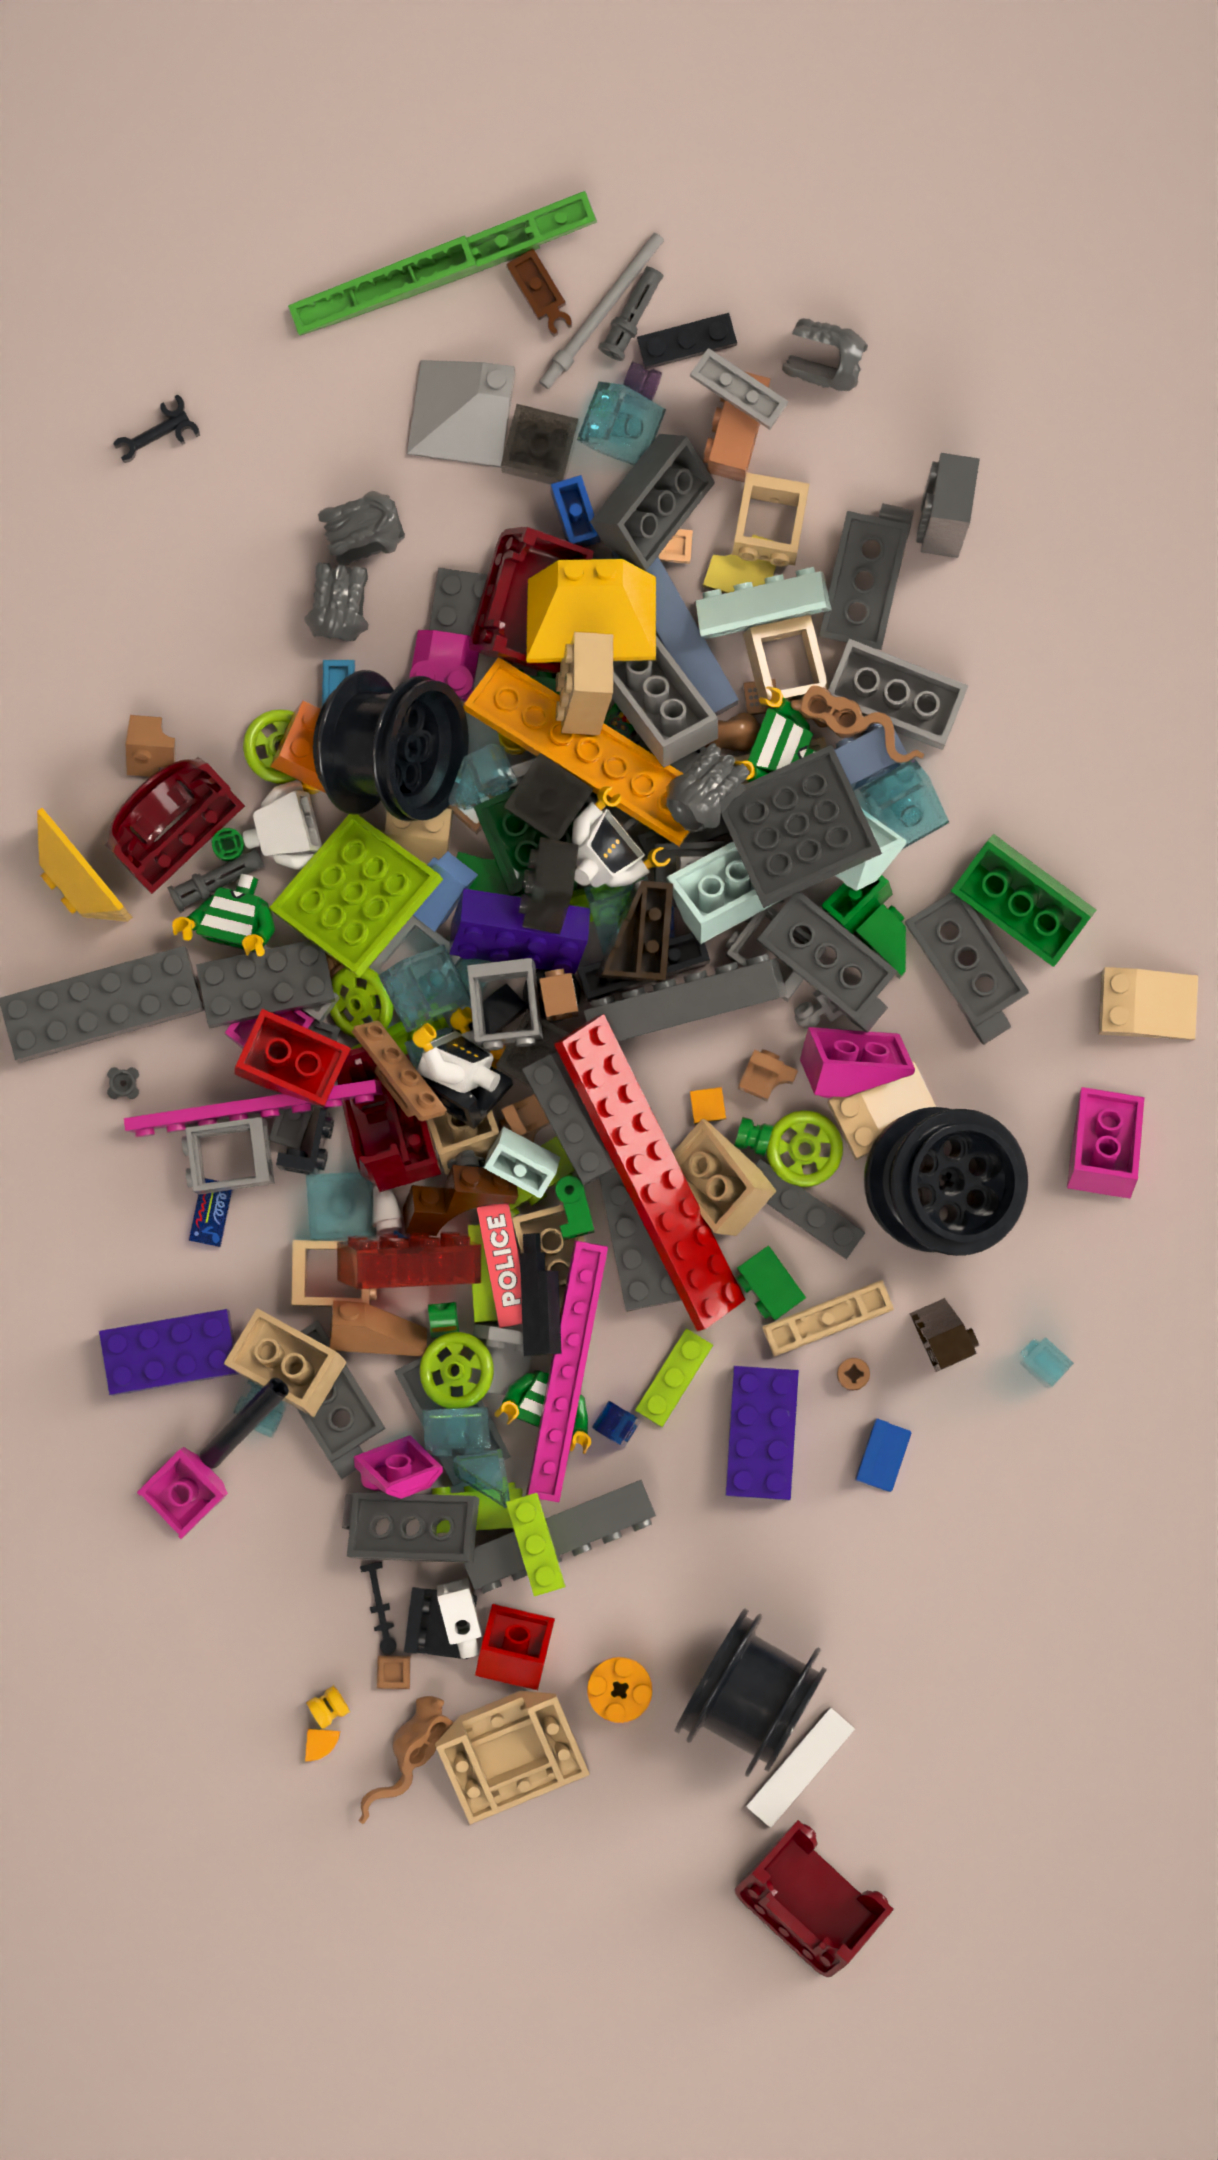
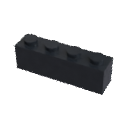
(683, 955)

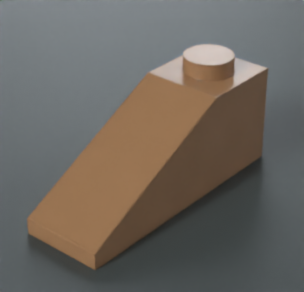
(373, 1330)

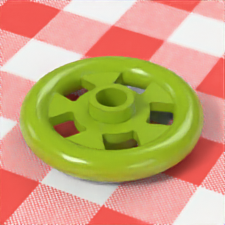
(254, 738)
(365, 996)
(825, 1165)
(431, 1363)

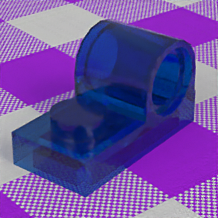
(616, 1424)

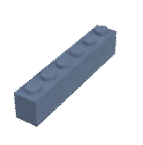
(684, 643)

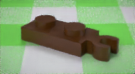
(538, 289)

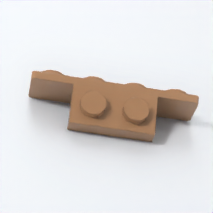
(398, 1073)

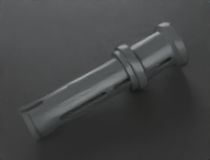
(621, 325)
(202, 891)

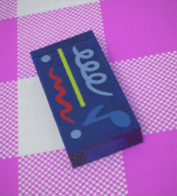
(210, 1217)

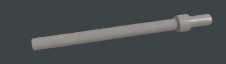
(564, 358)

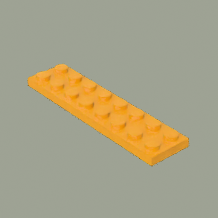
(527, 716)

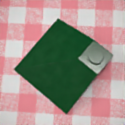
(509, 839)

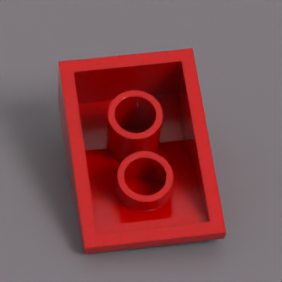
(291, 1059)

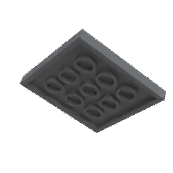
(799, 826)

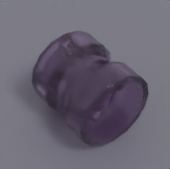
(643, 380)

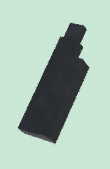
(539, 1301)

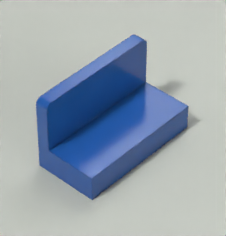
(883, 1455)

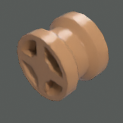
(848, 1373)

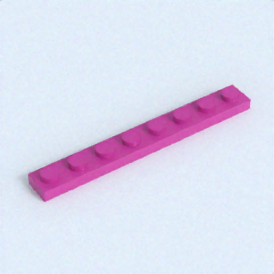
(238, 1110)
(567, 1371)

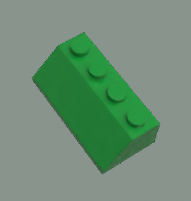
(1023, 900)

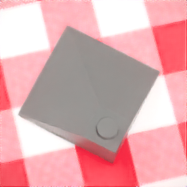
(462, 411)

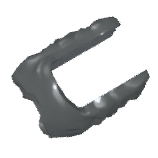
(850, 351)
(362, 527)
(338, 602)
(705, 790)

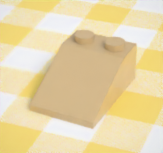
(422, 837)
(1148, 1003)
(869, 1112)
(454, 1136)
(722, 1179)
(279, 1351)

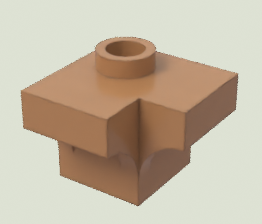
(148, 746)
(765, 1073)
(525, 1117)

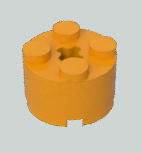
(601, 1685)

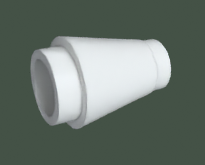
(386, 1212)

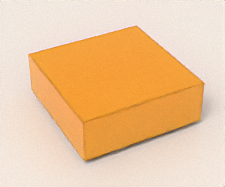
(708, 1105)

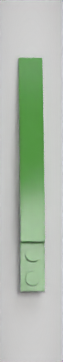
(442, 264)

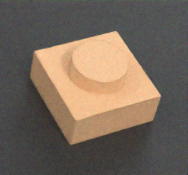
(678, 548)

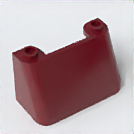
(502, 611)
(811, 1902)

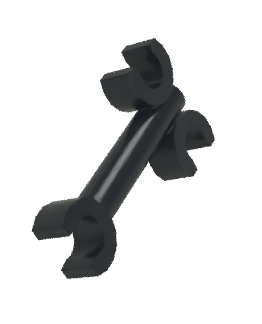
(177, 420)

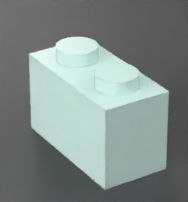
(522, 1162)

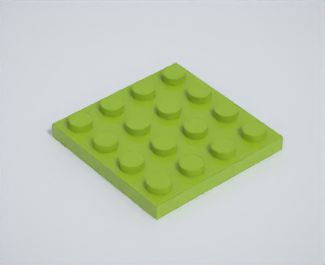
(356, 893)

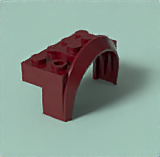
(159, 804)
(384, 1140)

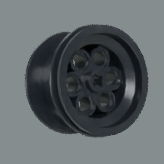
(390, 745)
(997, 1183)
(751, 1694)

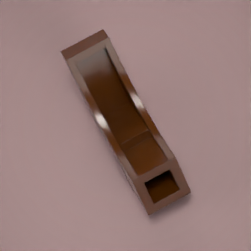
(466, 1188)

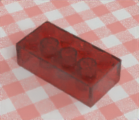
(408, 1262)

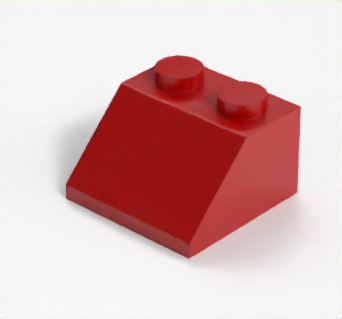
(514, 1647)

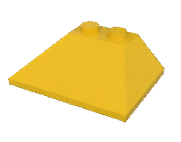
(591, 598)
(74, 876)

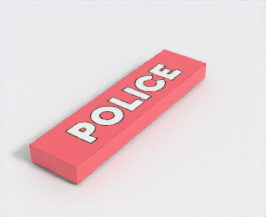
(502, 1262)

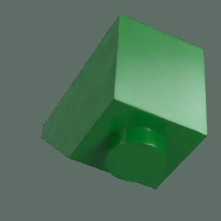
(886, 937)

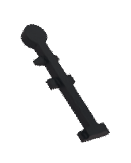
(387, 1645)

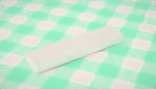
(800, 1767)

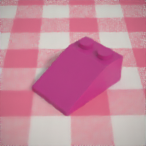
(852, 1060)
(1106, 1143)

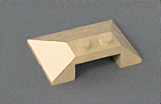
(510, 1753)

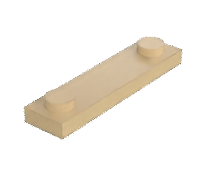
(828, 1318)

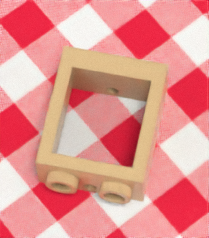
(775, 491)
(778, 630)
(299, 1277)

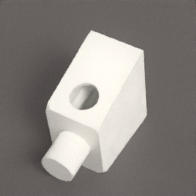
(455, 1605)

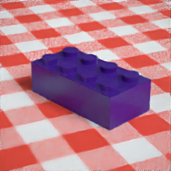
(492, 930)
(167, 1352)
(762, 1433)

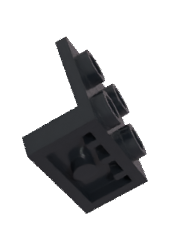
(474, 1104)
(297, 1160)
(426, 1626)

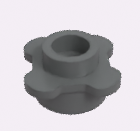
(116, 1076)
(467, 1158)

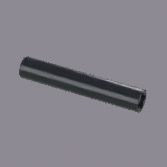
(244, 1422)

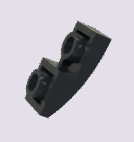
(501, 1010)

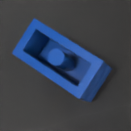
(574, 511)

